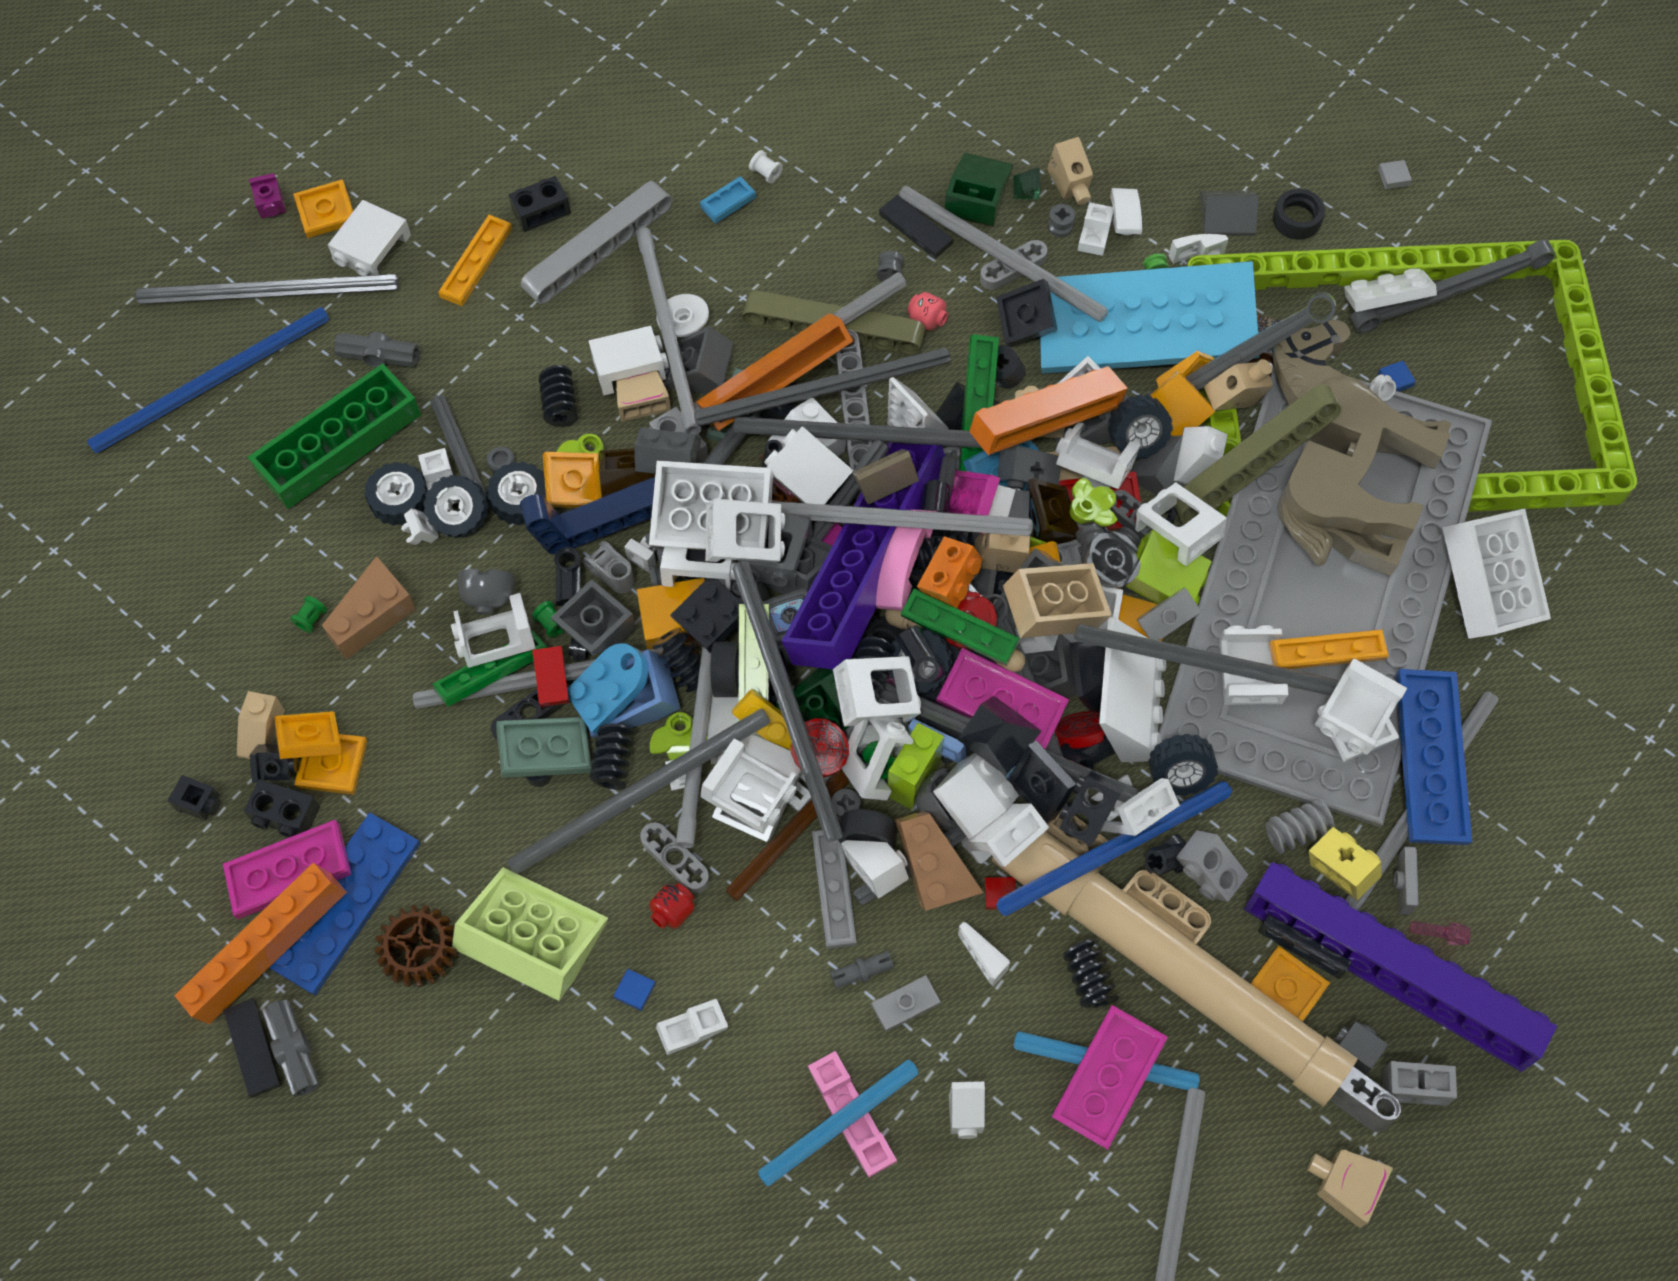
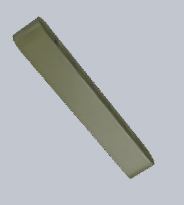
(797, 314)
(1262, 450)

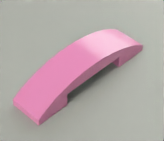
(897, 566)
(862, 1136)

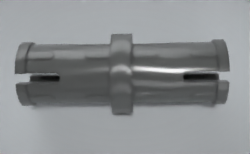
(861, 969)

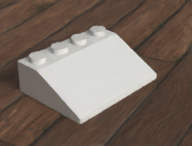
(687, 488)
(1496, 573)
(1131, 699)

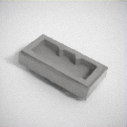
(1169, 615)
(1407, 880)
(905, 1003)

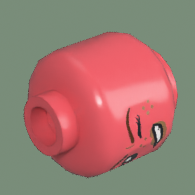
(928, 310)

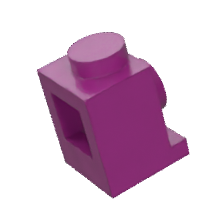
(267, 195)

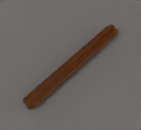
(782, 841)

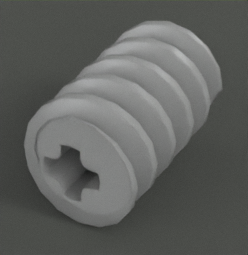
(1298, 824)

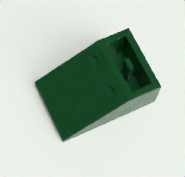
(977, 188)
(819, 698)

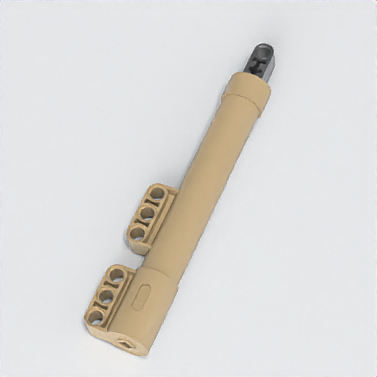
(1169, 951)

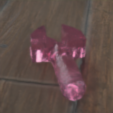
(1455, 934)

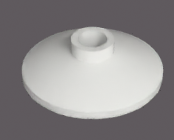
(688, 314)

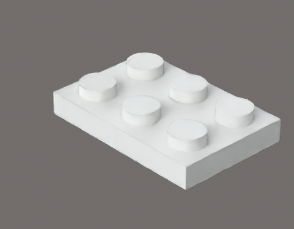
(1389, 290)

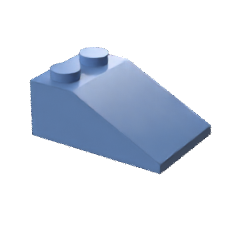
(656, 698)

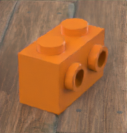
(950, 571)

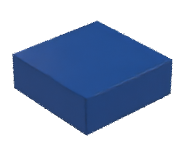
(1399, 374)
(634, 990)

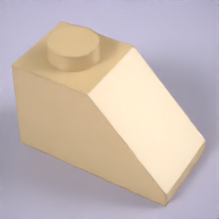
(257, 722)

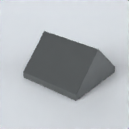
(1229, 212)
(1159, 469)

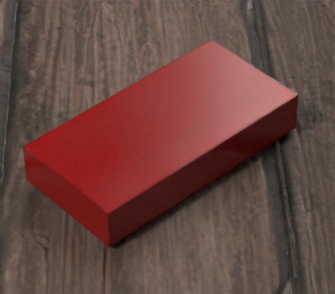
(550, 676)

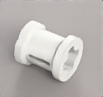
(765, 166)

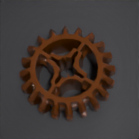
(394, 939)

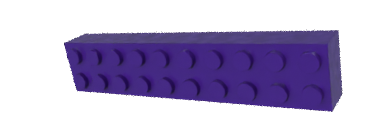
(847, 582)
(1406, 969)

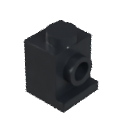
(261, 761)
(189, 792)

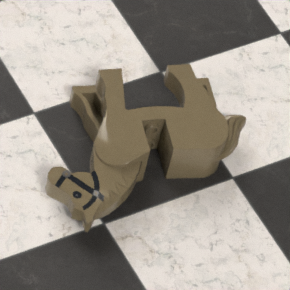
(1323, 496)

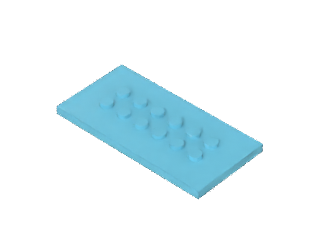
(1153, 317)

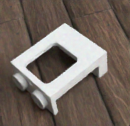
(722, 531)
(1194, 536)
(675, 564)
(514, 621)
(857, 692)
(727, 775)
(867, 776)
(1141, 809)

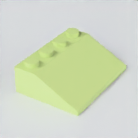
(528, 933)

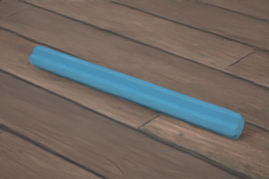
(1075, 1053)
(837, 1123)

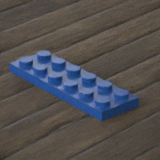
(1433, 758)
(376, 860)

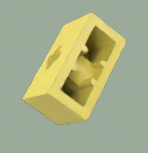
(1345, 863)

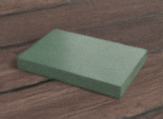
(543, 747)

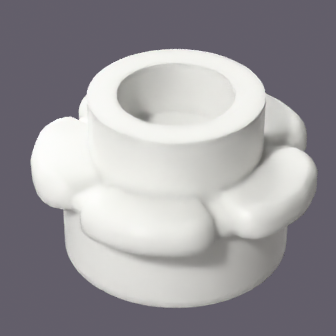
(1383, 387)

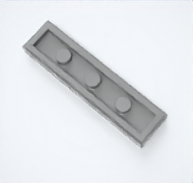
(834, 892)

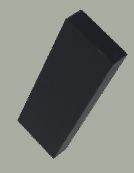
(916, 226)
(1304, 946)
(252, 1048)

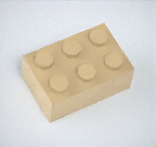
(1056, 599)

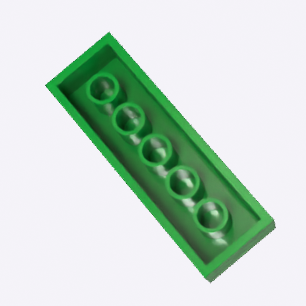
(334, 436)

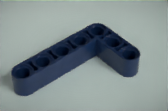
(587, 521)

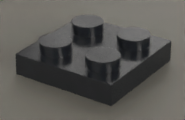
(1026, 313)
(708, 613)
(1042, 782)

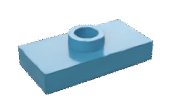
(727, 199)

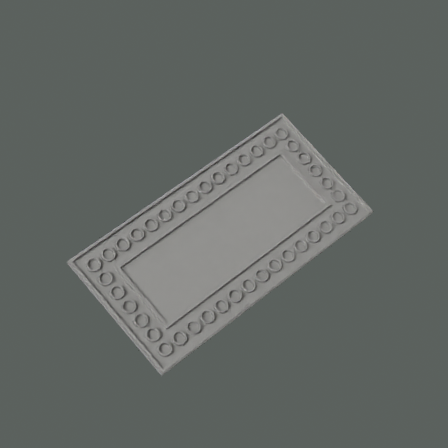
(1271, 580)

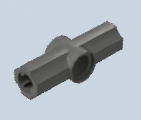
(376, 349)
(291, 1048)

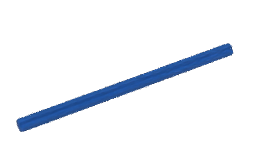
(207, 380)
(1109, 850)

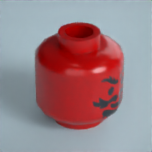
(671, 906)

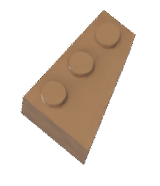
(368, 610)
(933, 863)

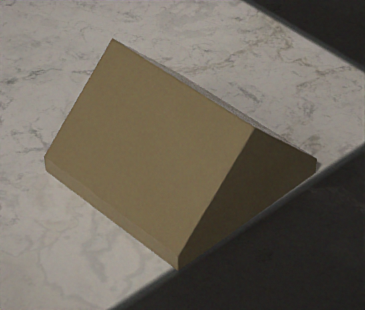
(886, 476)

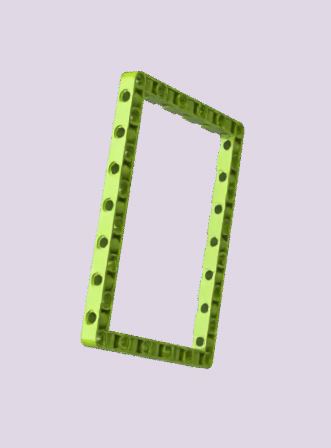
(1582, 346)

